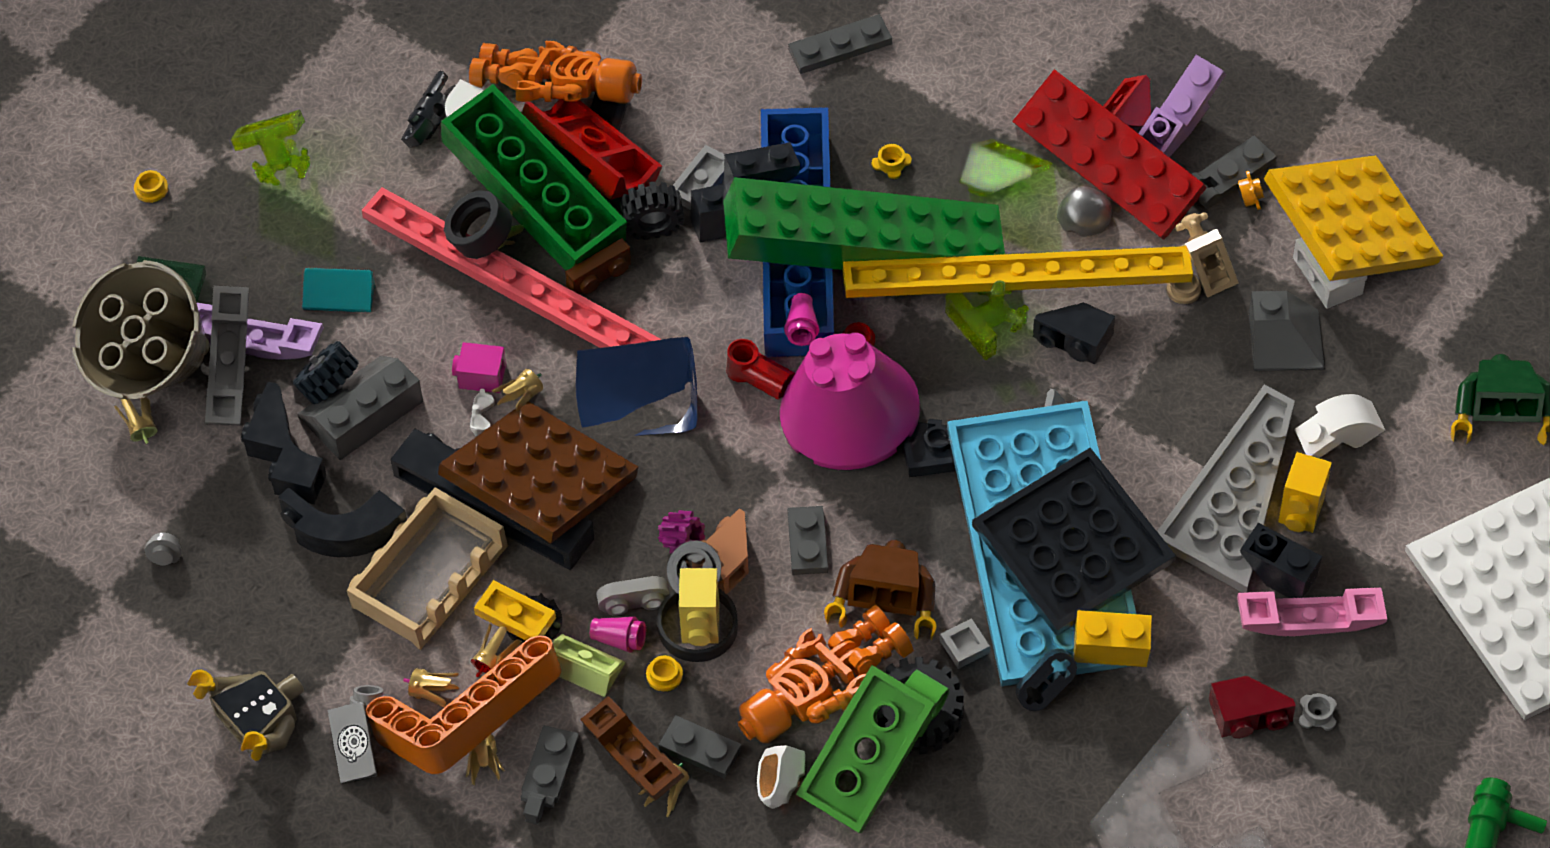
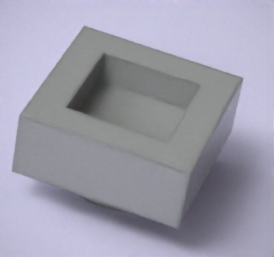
(964, 643)

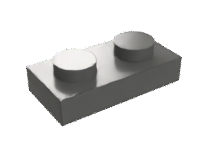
(807, 540)
(700, 747)

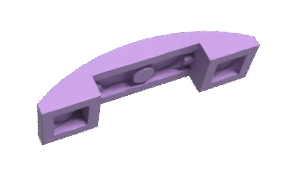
(273, 339)

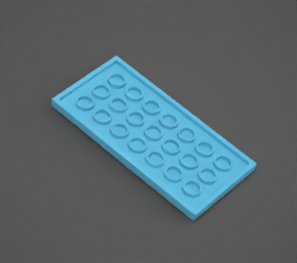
(992, 462)

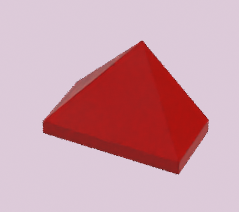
(1131, 101)

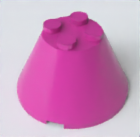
(848, 404)

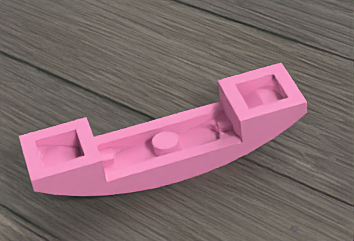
(1314, 615)

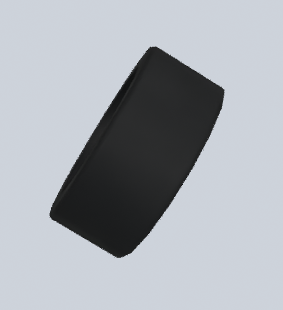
(492, 233)

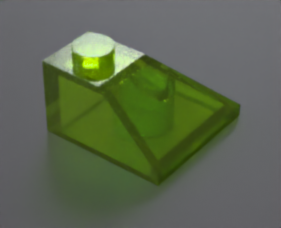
(997, 166)

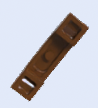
(631, 749)

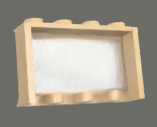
(427, 567)

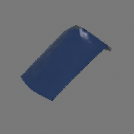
(628, 376)

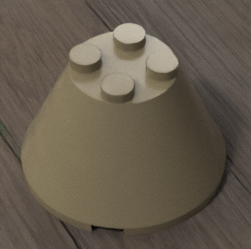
(138, 331)

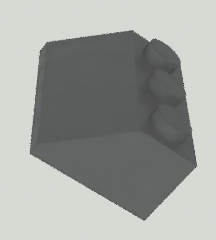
(364, 405)

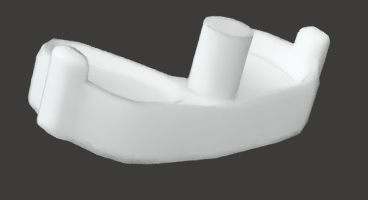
(482, 403)

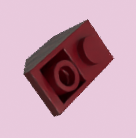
(1248, 705)

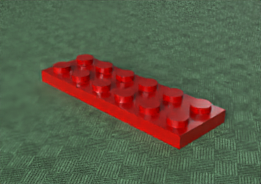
(1109, 154)

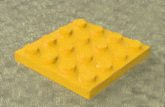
(1353, 217)

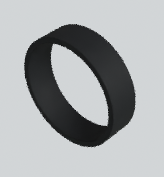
(702, 654)

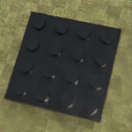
(1073, 540)

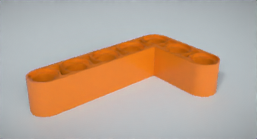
(469, 718)

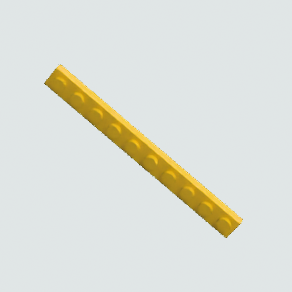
(1018, 271)

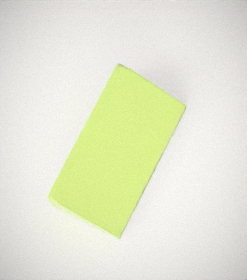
(586, 665)

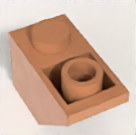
(731, 544)

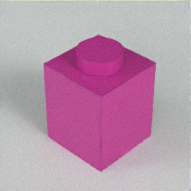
(479, 367)

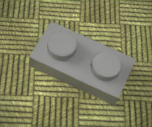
(702, 172)

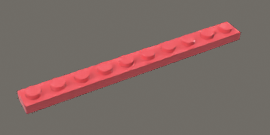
(504, 275)

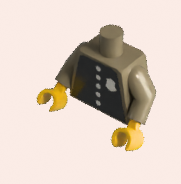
(252, 708)

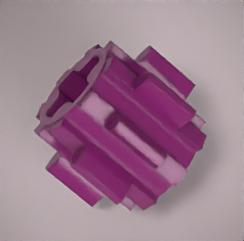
(679, 529)

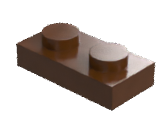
(608, 262)

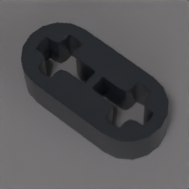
(1052, 686)

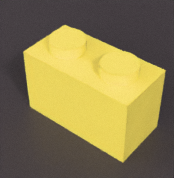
(699, 606)

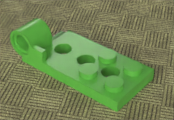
(914, 708)

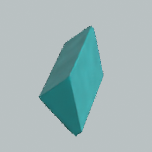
(338, 290)

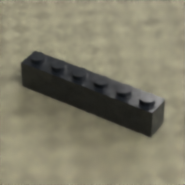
(418, 465)

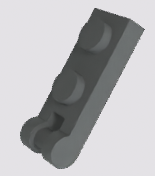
(1232, 167)

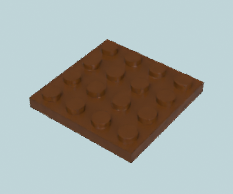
(538, 471)

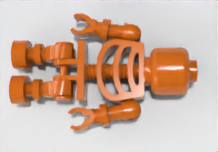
(571, 74)
(794, 677)

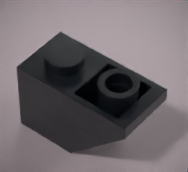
(1075, 329)
(1281, 562)

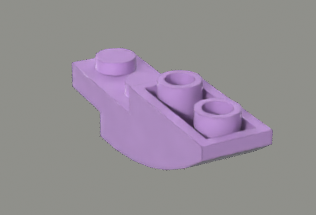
(1183, 107)

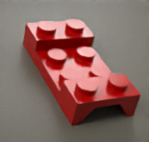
(611, 156)

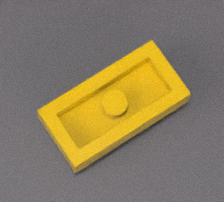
(514, 611)

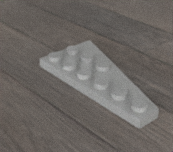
(1232, 492)

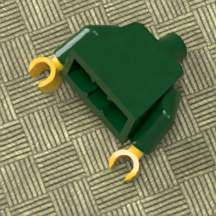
(1505, 393)

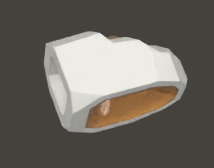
(779, 774)

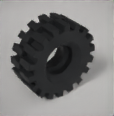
(948, 718)

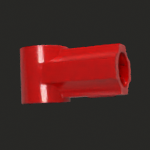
(758, 369)

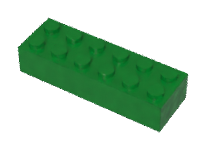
(531, 178)

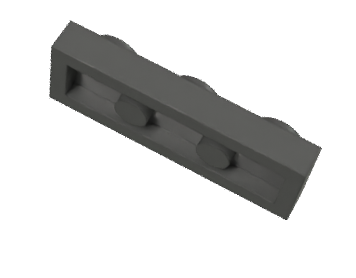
(840, 44)

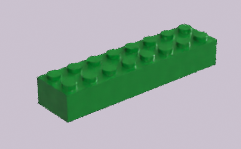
(841, 225)

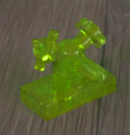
(277, 149)
(978, 321)

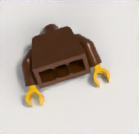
(889, 579)

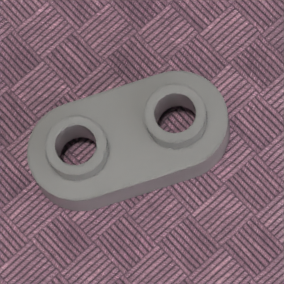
(630, 594)

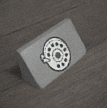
(352, 742)

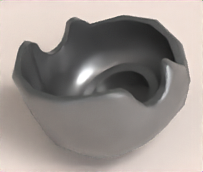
(1084, 211)

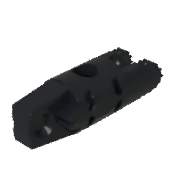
(427, 112)

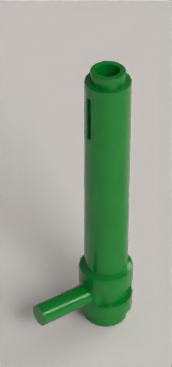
(1493, 811)

